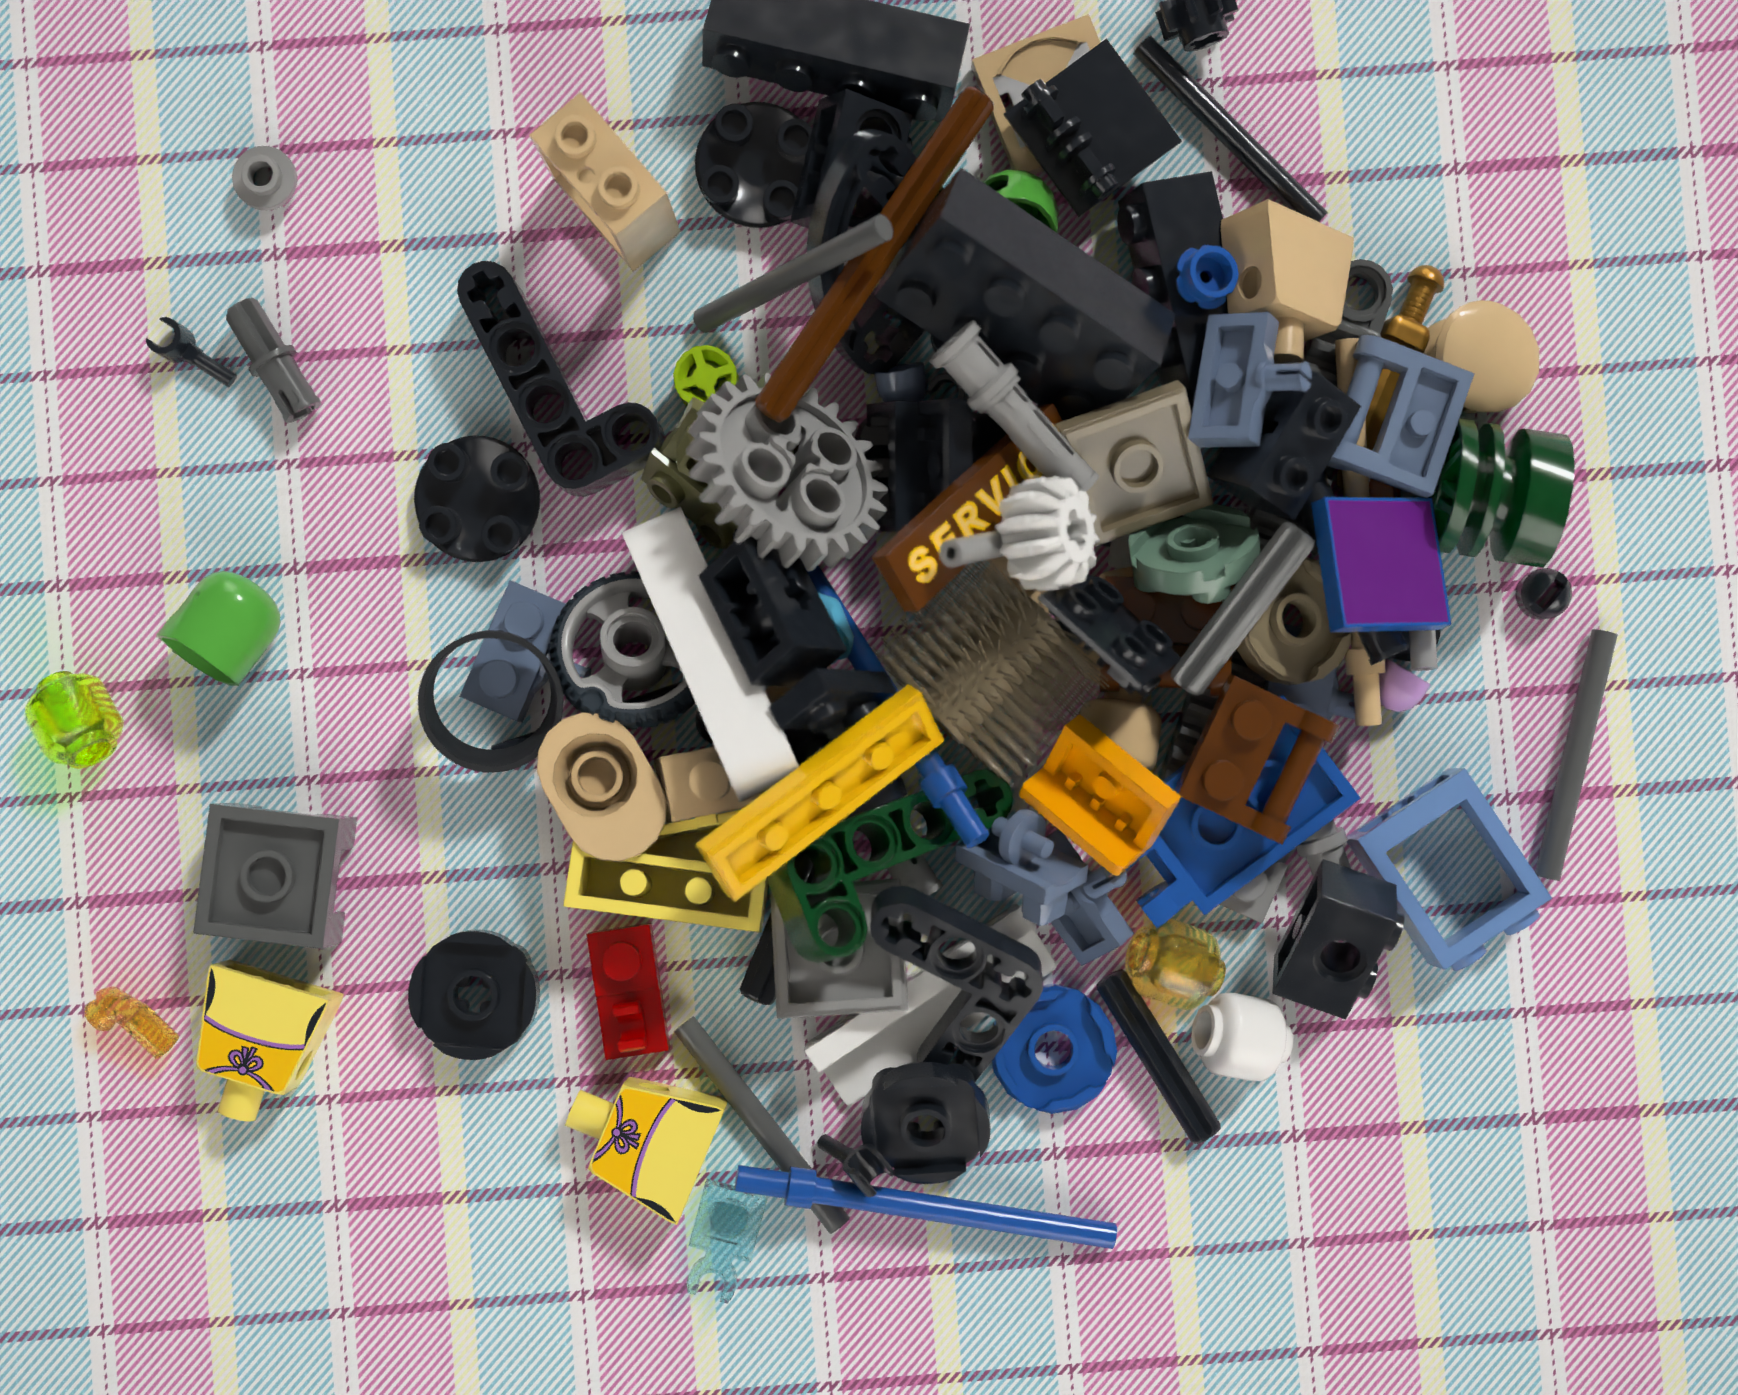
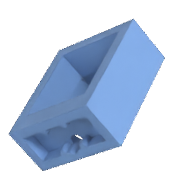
(1413, 813)

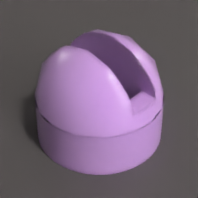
(1400, 688)

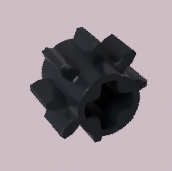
(1196, 21)

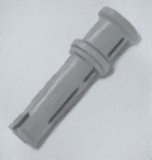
(995, 390)

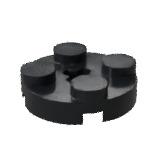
(447, 1018)
(926, 1090)

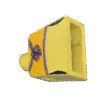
(260, 1033)
(649, 1140)

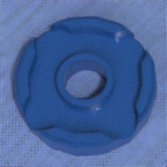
(1080, 1075)

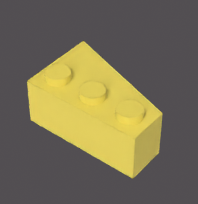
(665, 882)

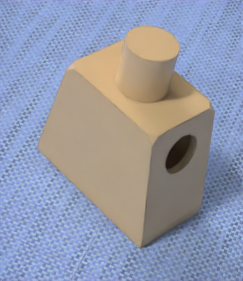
(1290, 270)
(696, 785)

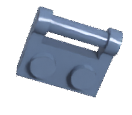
(1417, 421)

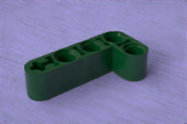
(839, 865)

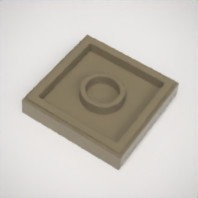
(1141, 459)

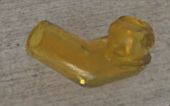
(134, 1017)

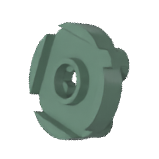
(1195, 553)

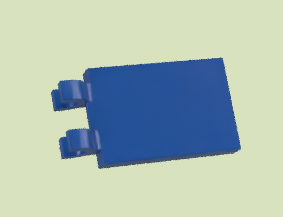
(1212, 857)

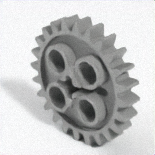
(828, 482)

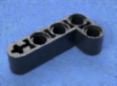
(545, 376)

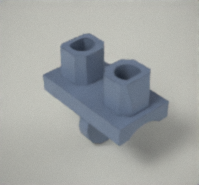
(1023, 861)

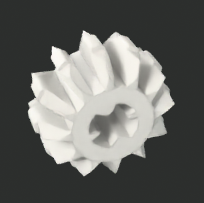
(1047, 533)

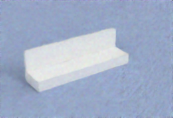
(869, 1042)

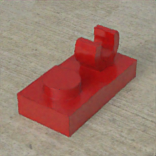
(628, 991)

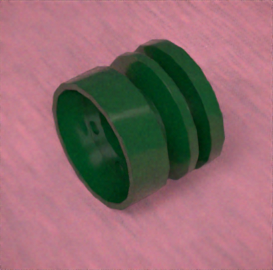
(1506, 495)

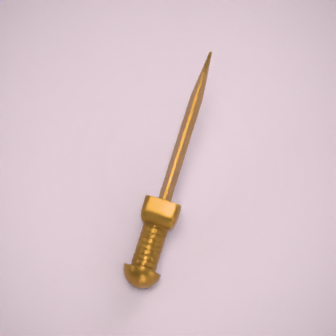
(1407, 331)

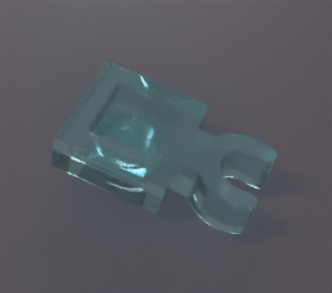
(725, 1229)

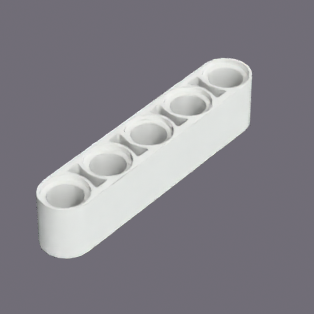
(732, 708)

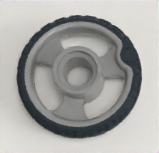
(602, 693)

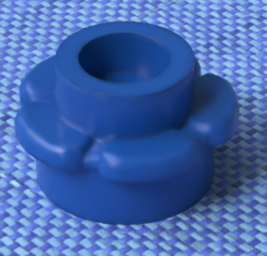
(1221, 271)

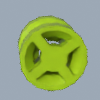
(702, 369)

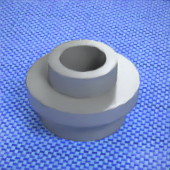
(280, 187)

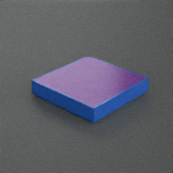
(1380, 564)

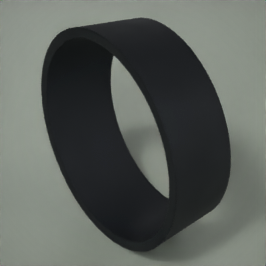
(485, 759)

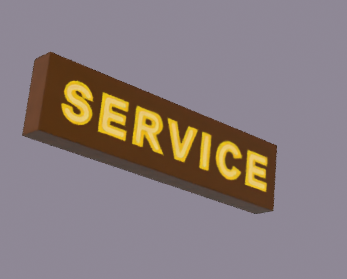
(965, 508)

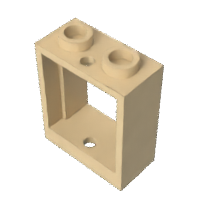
(606, 181)

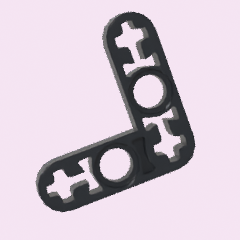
(979, 979)

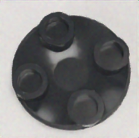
(752, 163)
(476, 498)

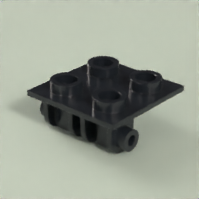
(1091, 127)
(1096, 616)

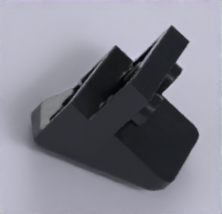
(923, 451)

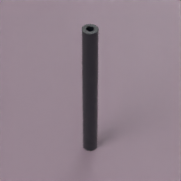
(1227, 130)

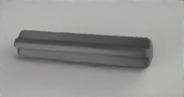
(1242, 608)

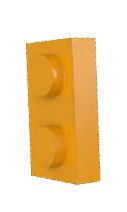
(1100, 796)

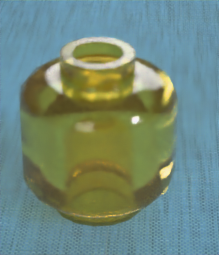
(1175, 964)

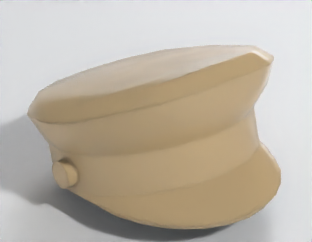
(1495, 347)

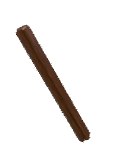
(865, 271)

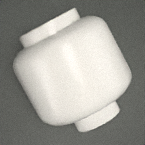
(1241, 1036)

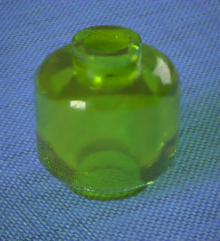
(74, 719)

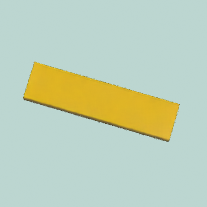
(820, 792)

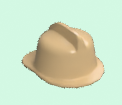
(601, 787)

